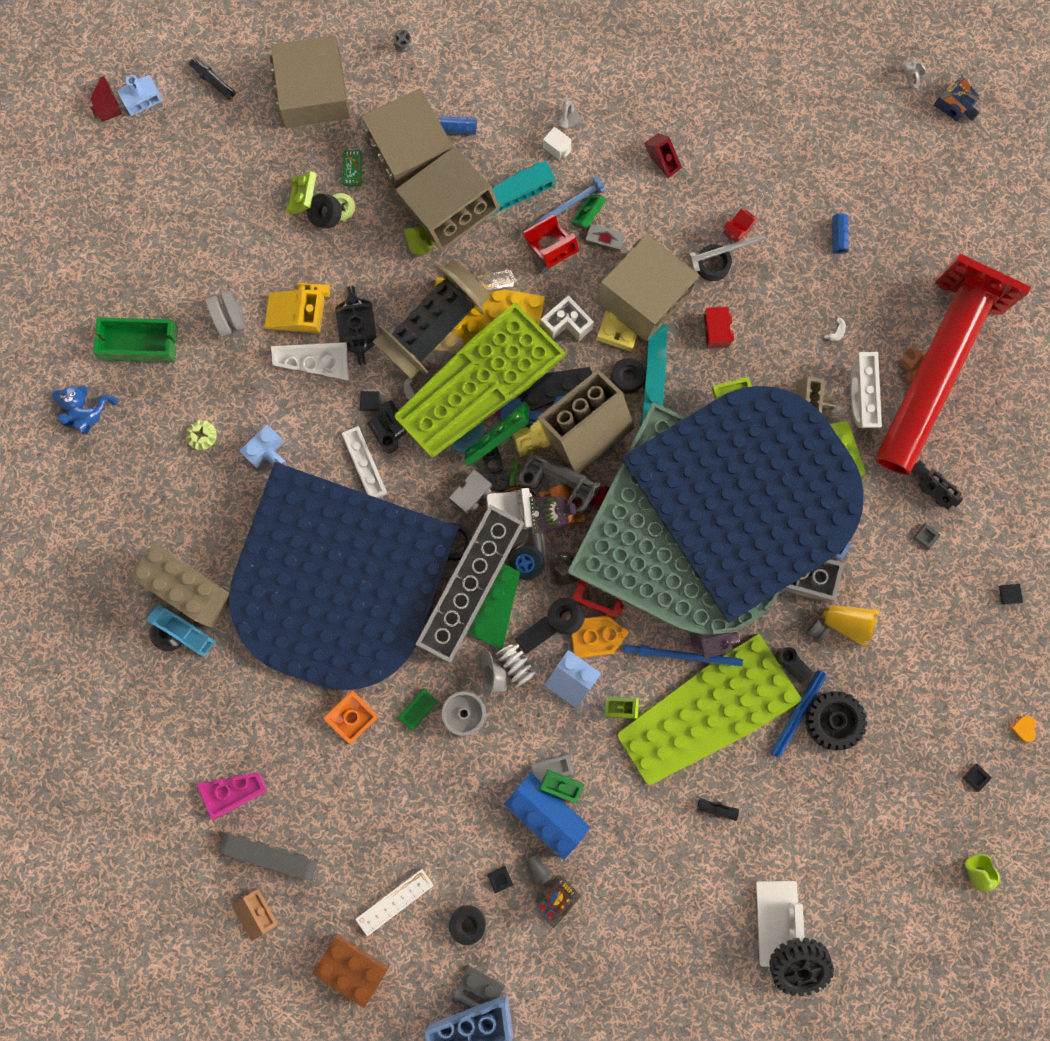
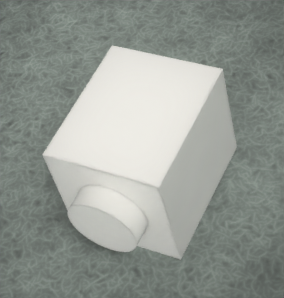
(557, 143)

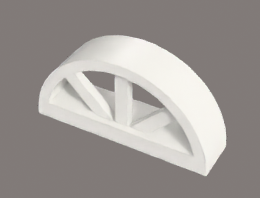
(866, 391)

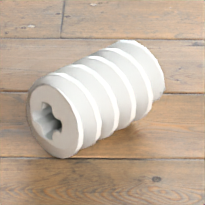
(515, 664)

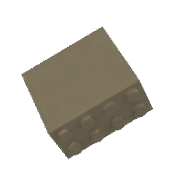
(309, 81)
(405, 136)
(448, 198)
(646, 287)
(587, 421)
(181, 586)

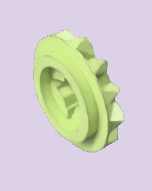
(348, 203)
(204, 442)

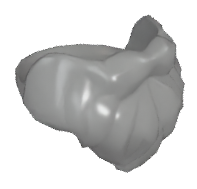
(915, 68)
(569, 116)

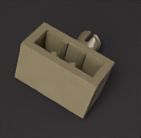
(812, 391)

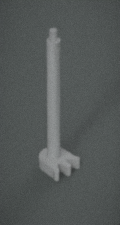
(693, 258)

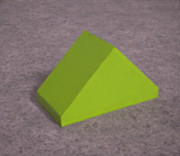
(621, 707)

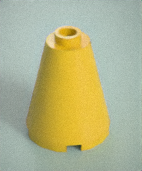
(852, 622)

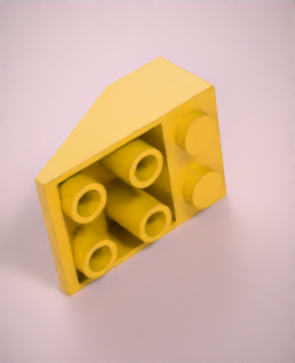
(295, 311)

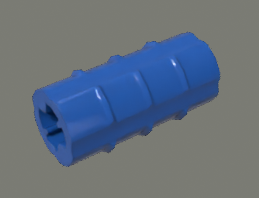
(459, 125)
(840, 234)

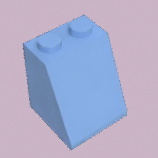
(572, 679)

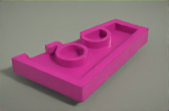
(228, 794)

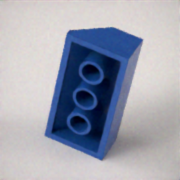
(547, 816)

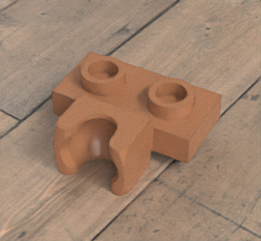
(912, 364)

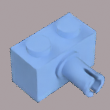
(139, 94)
(263, 447)

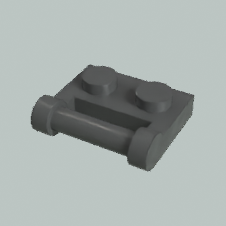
(480, 985)

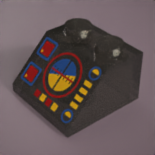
(557, 900)

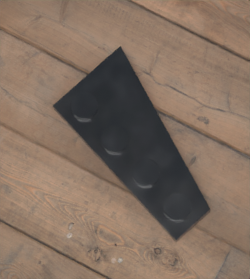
(553, 384)

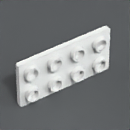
(777, 916)

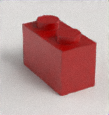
(717, 327)

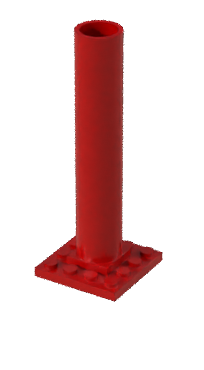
(976, 293)

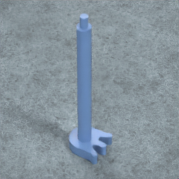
(597, 186)

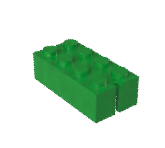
(135, 339)

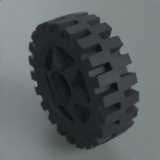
(851, 720)
(801, 967)

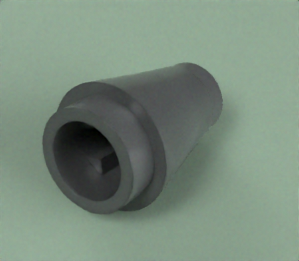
(539, 871)

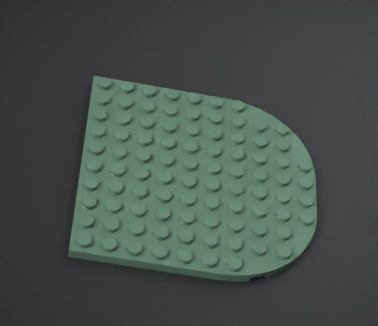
(640, 562)

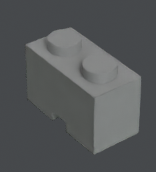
(472, 493)

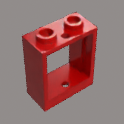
(593, 606)

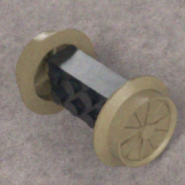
(433, 318)

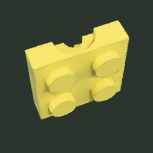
(613, 328)
(530, 439)

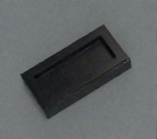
(535, 635)

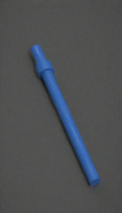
(644, 651)

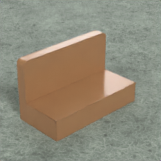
(255, 914)

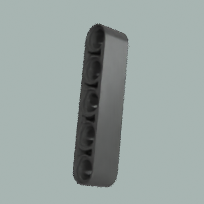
(268, 857)

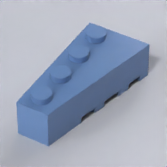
(481, 1023)

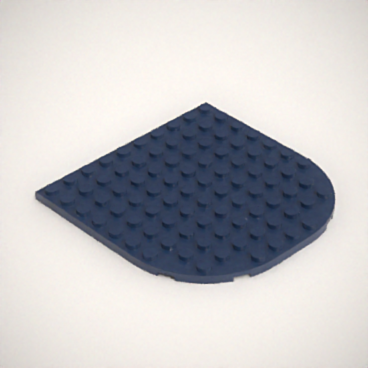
(751, 492)
(335, 581)

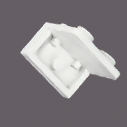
(514, 503)

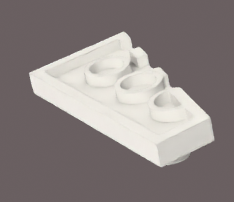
(322, 359)

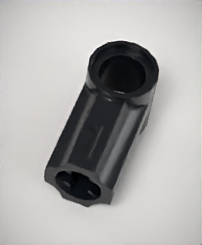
(388, 412)
(383, 433)
(794, 665)

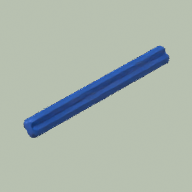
(798, 713)

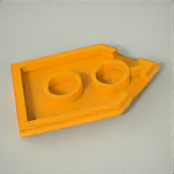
(597, 637)

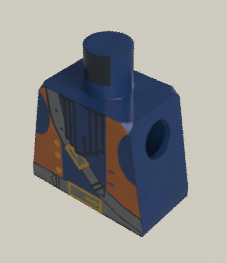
(958, 100)

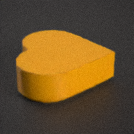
(1025, 728)

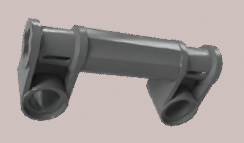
(562, 474)

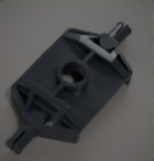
(358, 338)

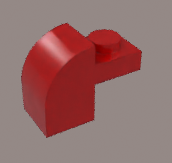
(740, 225)

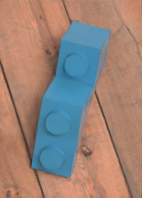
(180, 629)

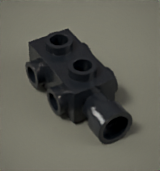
(937, 489)

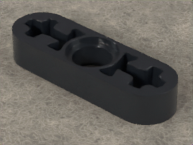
(501, 468)

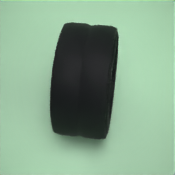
(333, 214)
(633, 366)
(575, 621)
(467, 937)

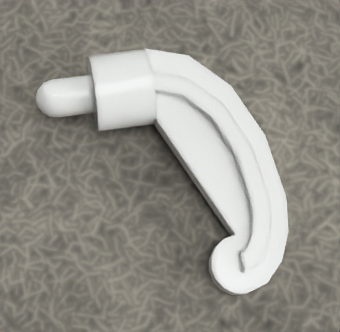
(839, 333)
(407, 388)

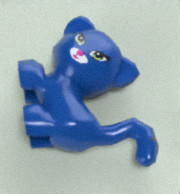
(72, 401)

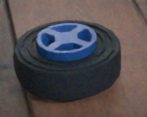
(520, 562)

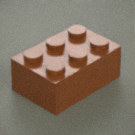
(350, 970)

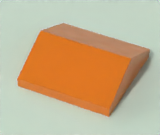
(350, 717)

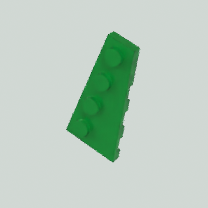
(502, 431)
(495, 612)

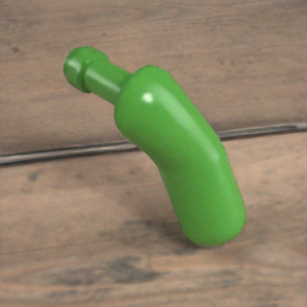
(512, 476)

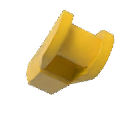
(324, 288)

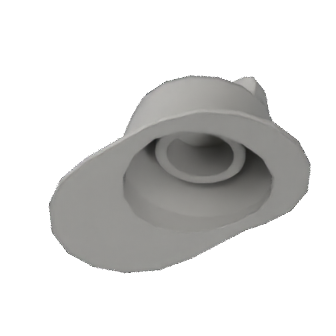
(493, 674)

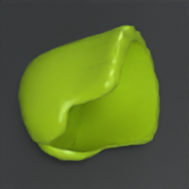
(418, 241)
(981, 879)

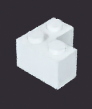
(567, 315)

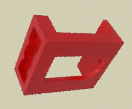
(564, 248)

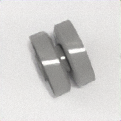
(226, 313)
(453, 708)

